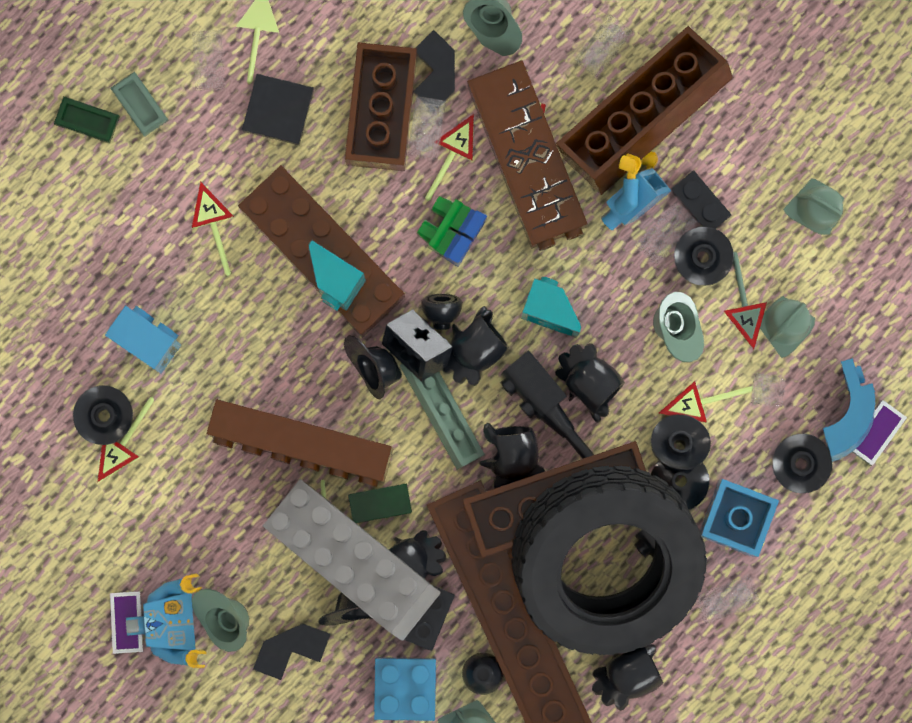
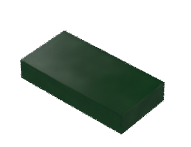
(86, 120)
(380, 503)

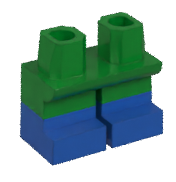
(459, 219)

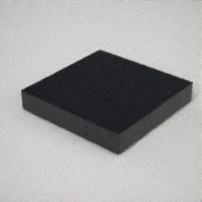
(278, 109)

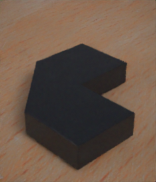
(441, 60)
(277, 650)

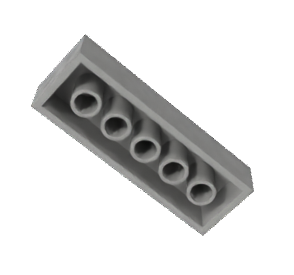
(351, 560)

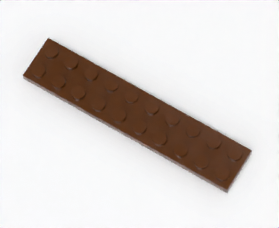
(522, 650)

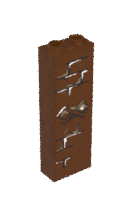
(527, 155)

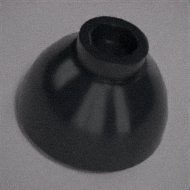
(441, 309)
(482, 673)

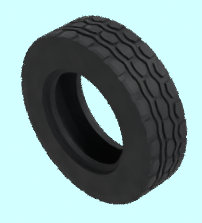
(626, 618)

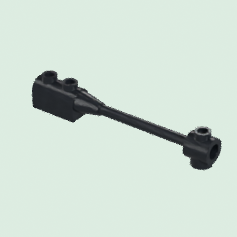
(542, 399)

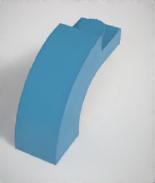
(855, 425)

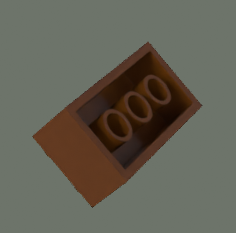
(381, 106)

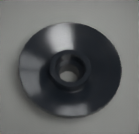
(719, 256)
(87, 413)
(681, 430)
(817, 460)
(696, 482)

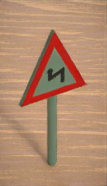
(746, 318)

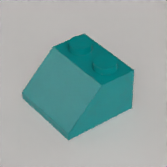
(335, 278)
(550, 308)

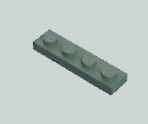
(446, 418)

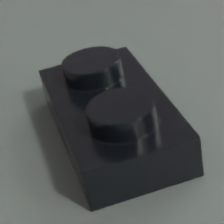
(700, 201)

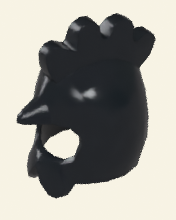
(475, 348)
(589, 379)
(515, 455)
(421, 553)
(627, 677)

